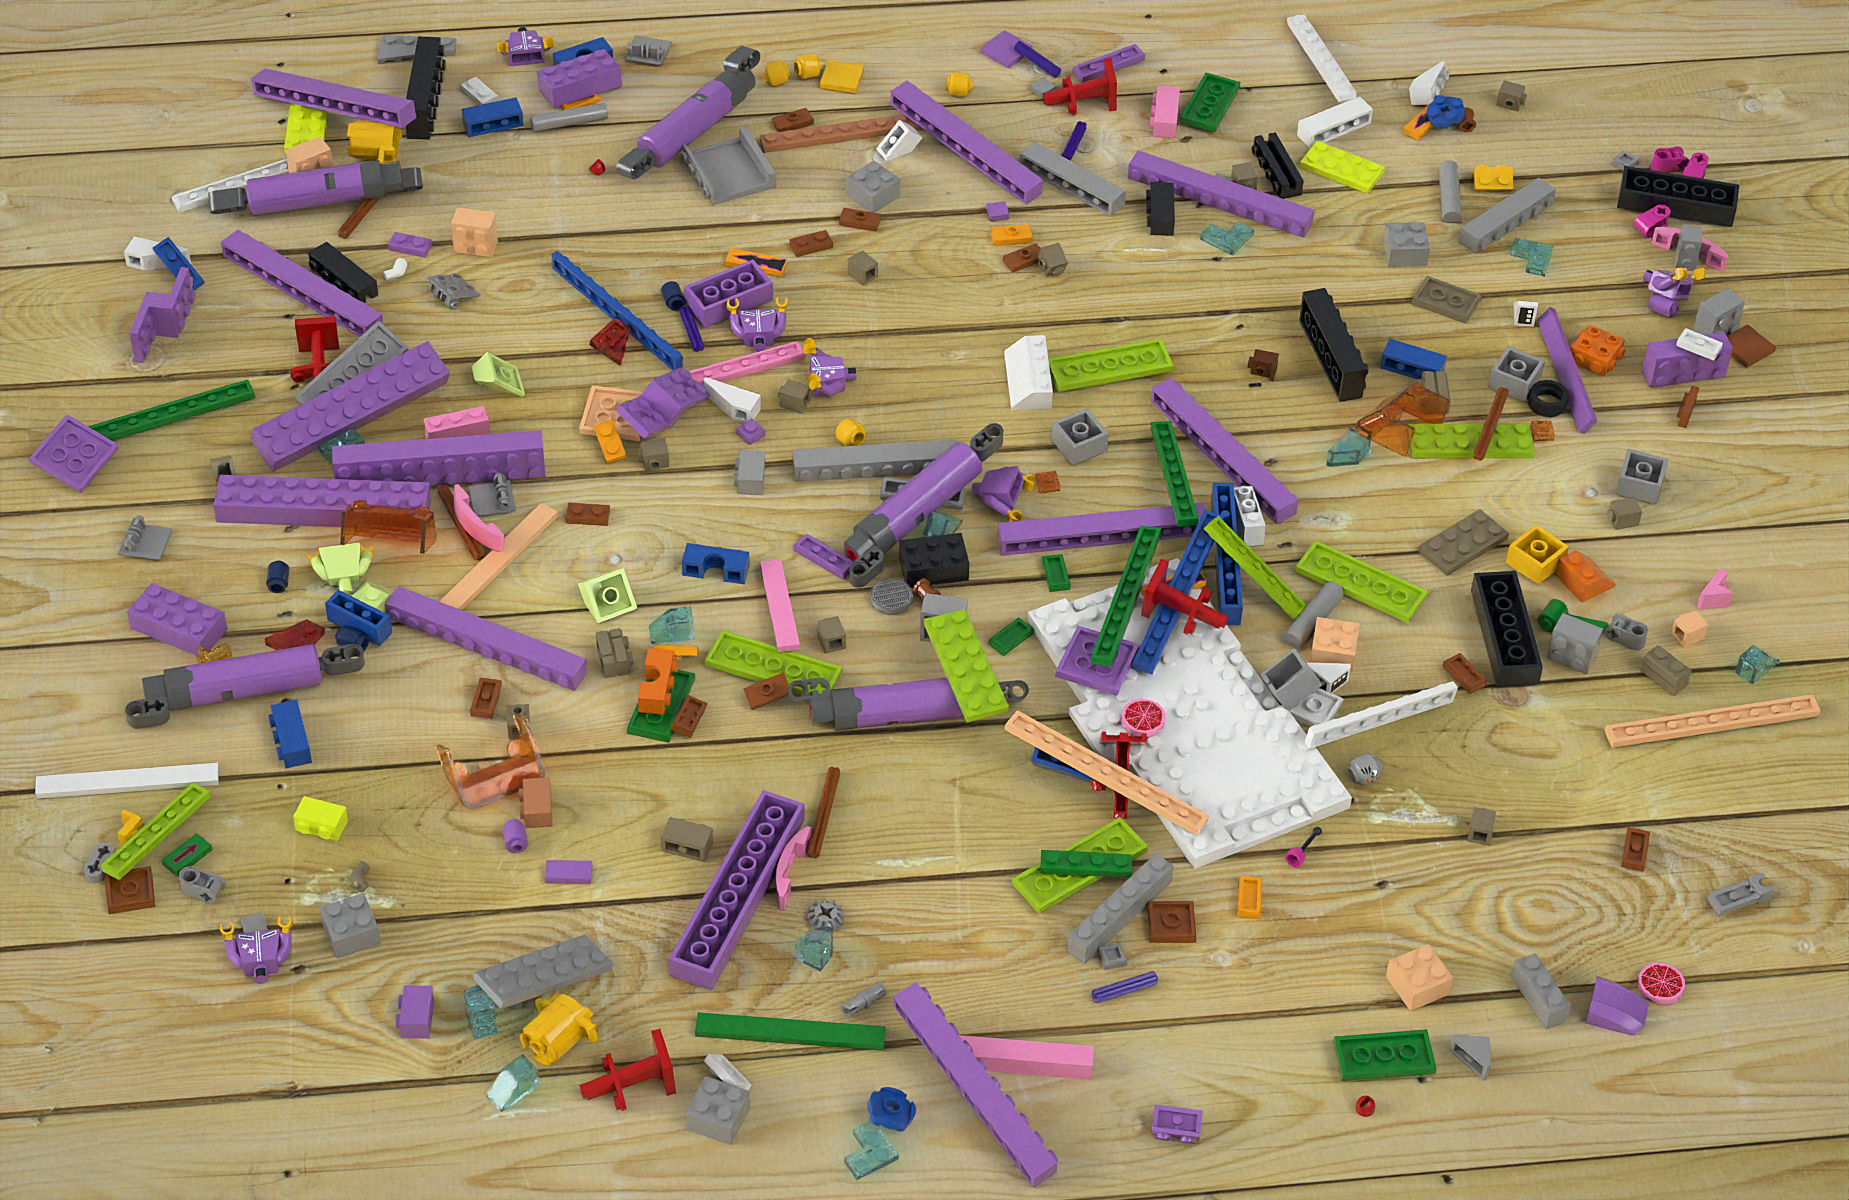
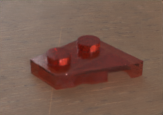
(612, 340)
(296, 635)

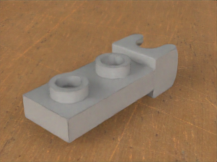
(1740, 895)

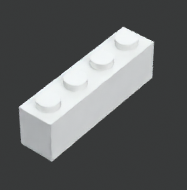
(1335, 121)

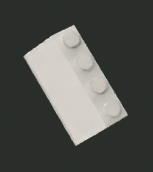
(1029, 374)

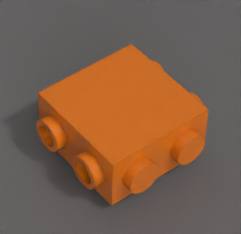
(1597, 350)

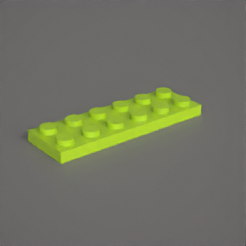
(1110, 365)
(1460, 440)
(1362, 581)
(762, 661)
(966, 665)
(1047, 890)

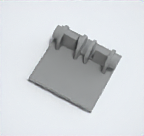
(648, 50)
(451, 288)
(492, 497)
(144, 540)

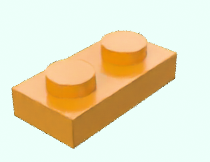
(610, 441)

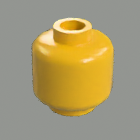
(807, 66)
(776, 73)
(959, 84)
(850, 432)

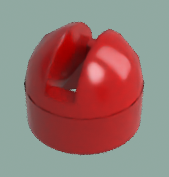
(598, 167)
(1368, 1109)

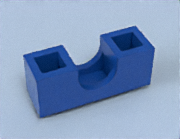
(582, 49)
(700, 558)

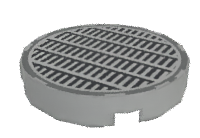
(891, 596)

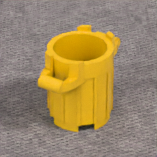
(373, 141)
(557, 1028)

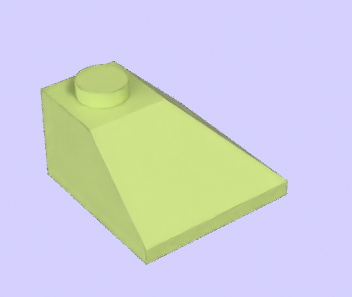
(498, 375)
(373, 594)
(607, 595)

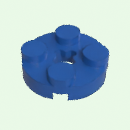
(1440, 104)
(896, 1119)

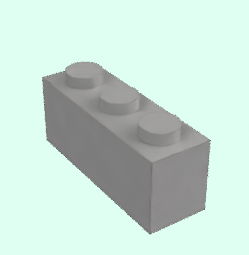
(1540, 991)

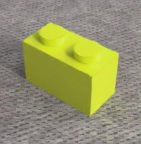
(320, 818)

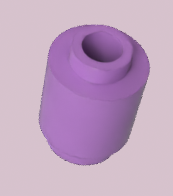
(1663, 305)
(515, 836)

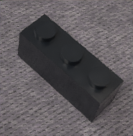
(1160, 208)

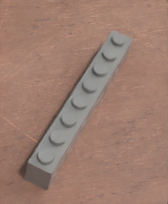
(866, 460)

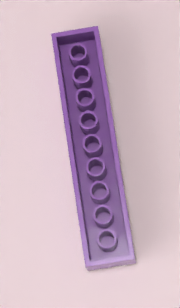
(349, 406)
(444, 459)
(307, 499)
(736, 890)

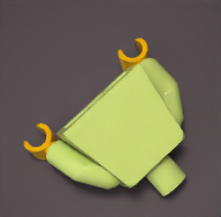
(342, 564)

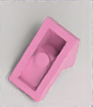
(1715, 593)

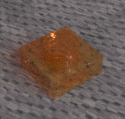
(1542, 430)
(1047, 482)

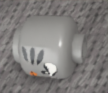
(1365, 769)

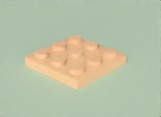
(602, 408)

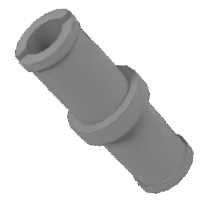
(863, 999)

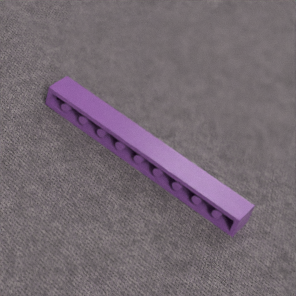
(334, 98)
(966, 142)
(1223, 194)
(299, 283)
(1223, 449)
(1088, 530)
(486, 638)
(975, 1084)

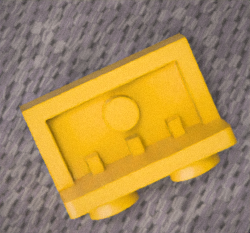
(1493, 178)

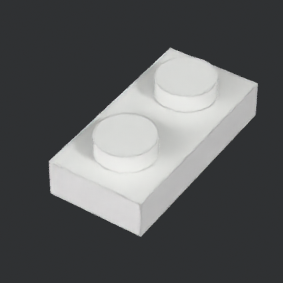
(478, 91)
(1699, 344)
(726, 1071)

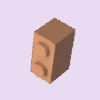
(537, 802)

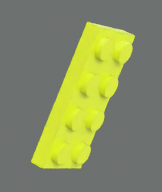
(304, 125)
(1342, 167)

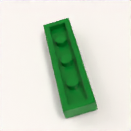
(1086, 863)

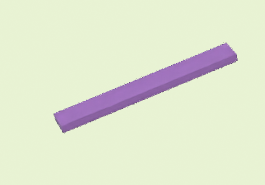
(1567, 370)

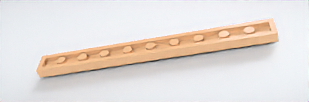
(1712, 720)
(1107, 772)

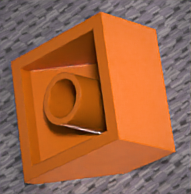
(1582, 576)

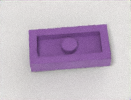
(410, 244)

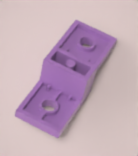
(162, 315)
(663, 402)

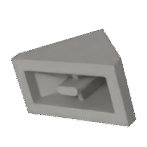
(1473, 1052)

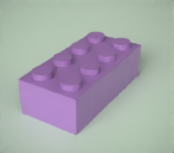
(579, 78)
(710, 295)
(1671, 365)
(176, 619)

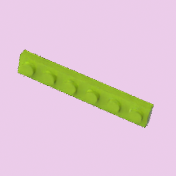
(1255, 567)
(155, 831)

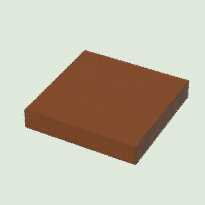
(1749, 346)
(131, 892)
(1171, 922)

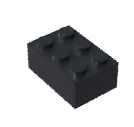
(936, 558)

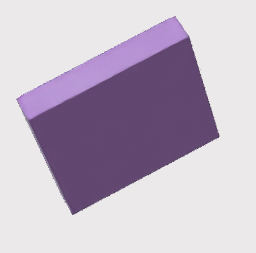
(1002, 49)

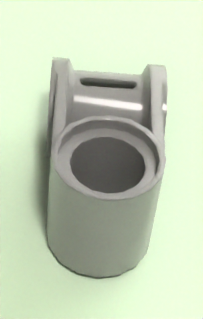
(1627, 631)
(200, 884)

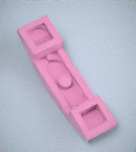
(1714, 255)
(486, 534)
(796, 847)

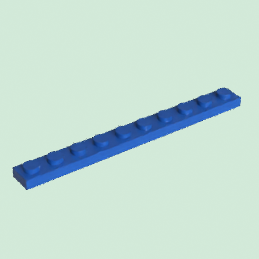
(614, 309)
(1183, 580)

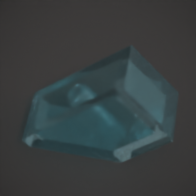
(1349, 450)
(941, 524)
(673, 626)
(1755, 663)
(815, 947)
(513, 1083)

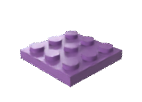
(73, 453)
(1077, 665)

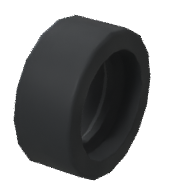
(1544, 408)

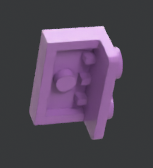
(1177, 1123)

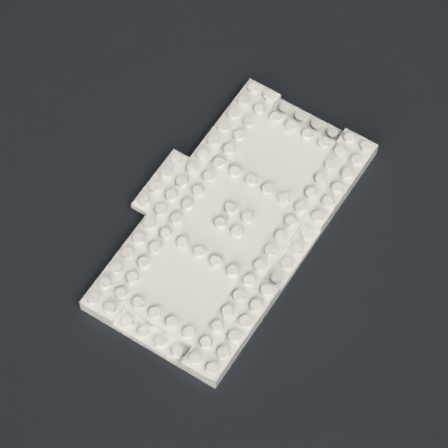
(1223, 734)

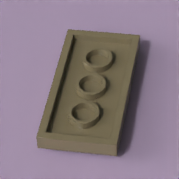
(1463, 542)

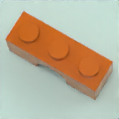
(655, 695)

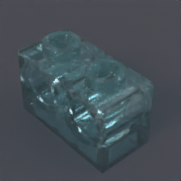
(480, 1012)

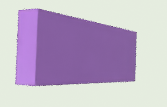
(823, 556)

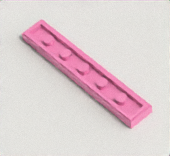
(750, 363)
(779, 605)

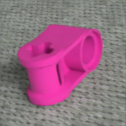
(1668, 159)
(1696, 166)
(1651, 219)

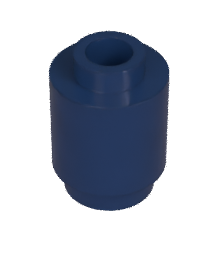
(672, 295)
(277, 576)
(349, 635)

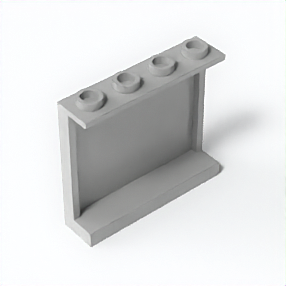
(730, 168)

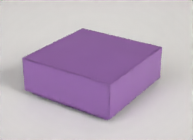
(997, 211)

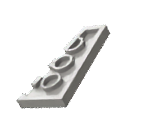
(403, 47)

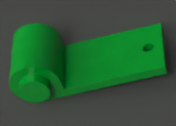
(1553, 612)

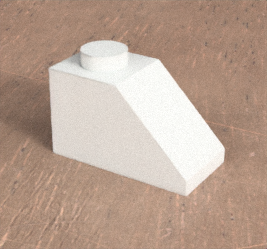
(899, 141)

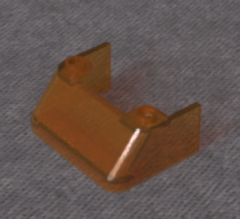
(1383, 422)
(388, 523)
(499, 779)

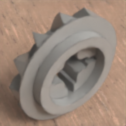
(816, 919)

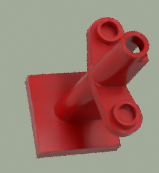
(1101, 87)
(314, 336)
(1161, 593)
(1122, 754)
(655, 1066)

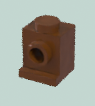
(1264, 363)

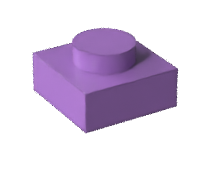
(750, 431)

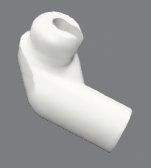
(398, 269)

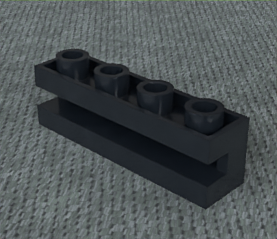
(1278, 166)
(342, 272)

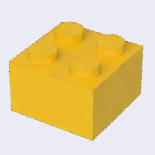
(1536, 554)

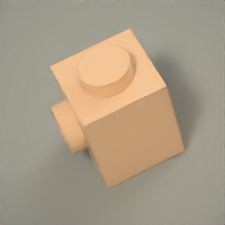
(1689, 628)

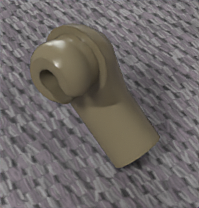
(357, 877)

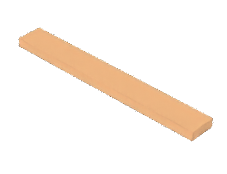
(497, 561)

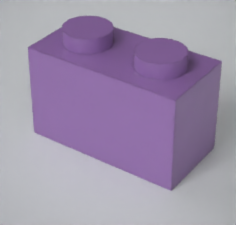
(416, 1011)

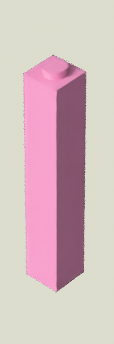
(1033, 1057)

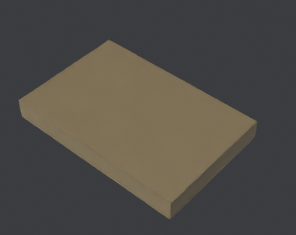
(1446, 299)

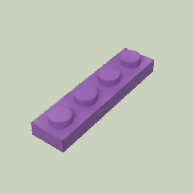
(1120, 59)

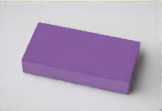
(568, 872)

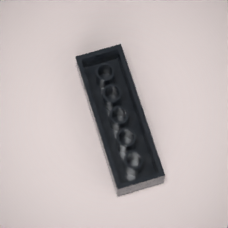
(425, 86)
(1684, 195)
(1333, 345)
(1506, 628)

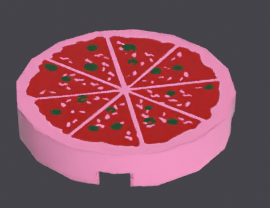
(1143, 717)
(1661, 983)

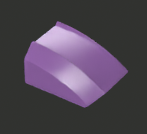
(1616, 1008)

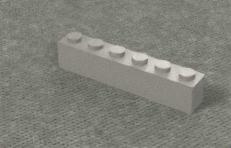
(1073, 179)
(1507, 215)
(1120, 908)

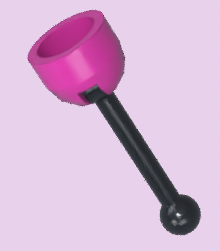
(1298, 852)

